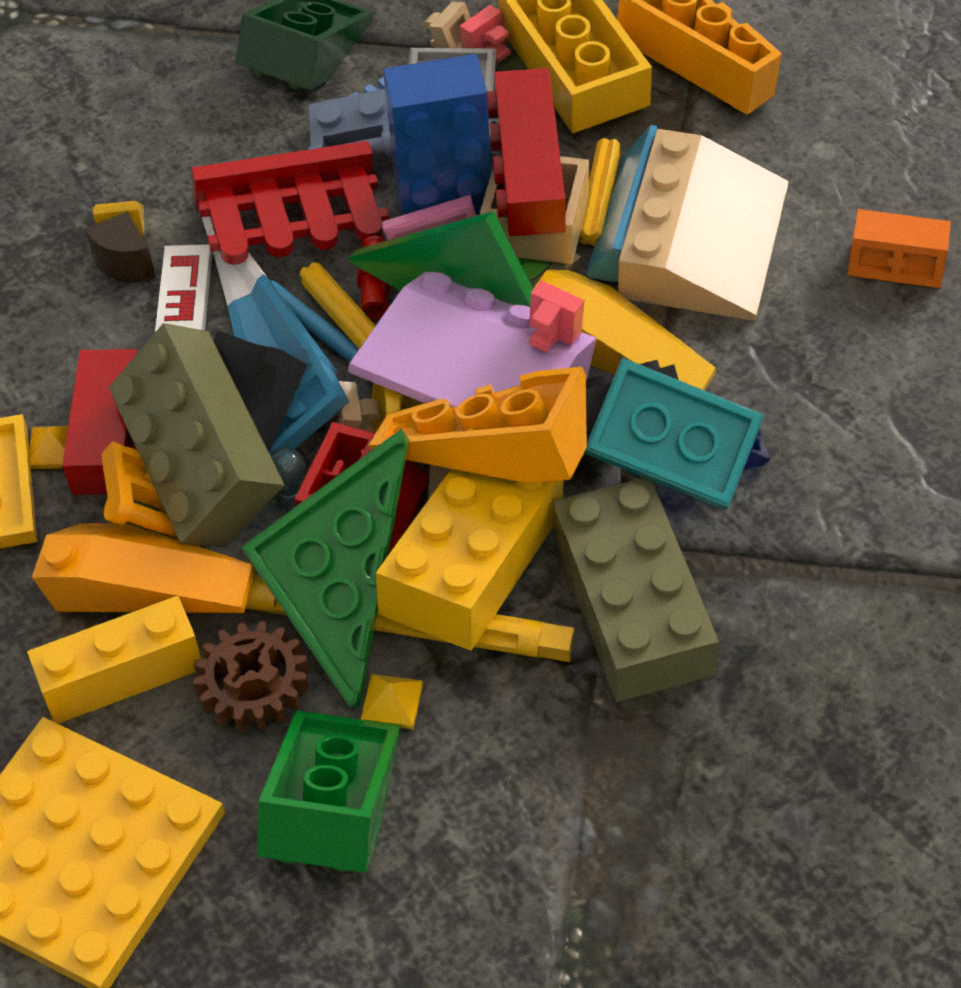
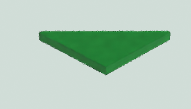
(468, 251)
(326, 561)

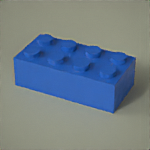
(438, 132)

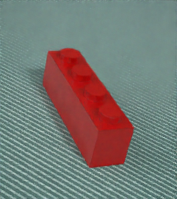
(529, 153)

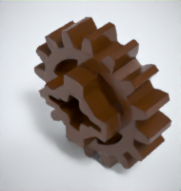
(251, 676)

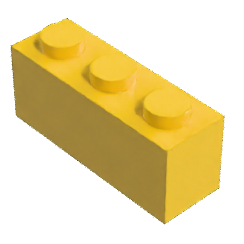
(115, 659)

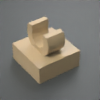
(446, 25)
(357, 412)

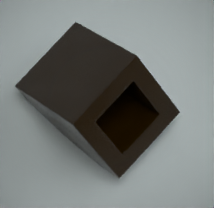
(120, 249)

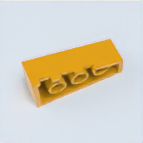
(705, 48)

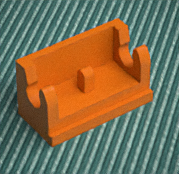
(899, 248)

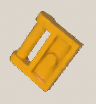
(129, 481)

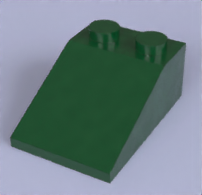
(299, 39)

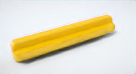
(600, 189)
(336, 303)

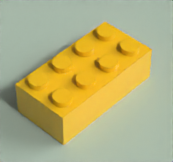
(589, 56)
(465, 554)

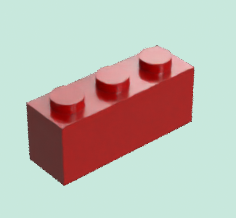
(94, 419)

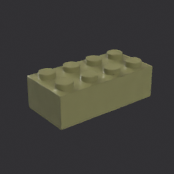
(195, 436)
(634, 589)

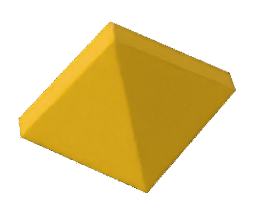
(47, 447)
(392, 700)

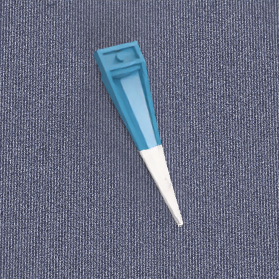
(266, 319)

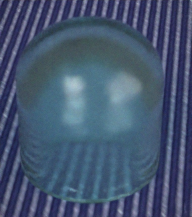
(291, 469)

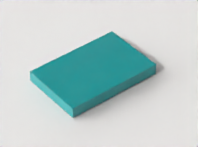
(674, 434)

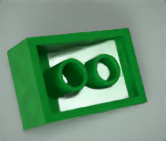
(327, 792)

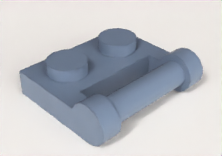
(351, 120)

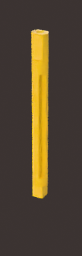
(503, 633)

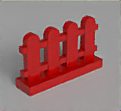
(283, 179)

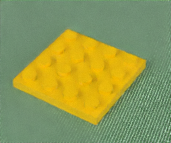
(90, 851)

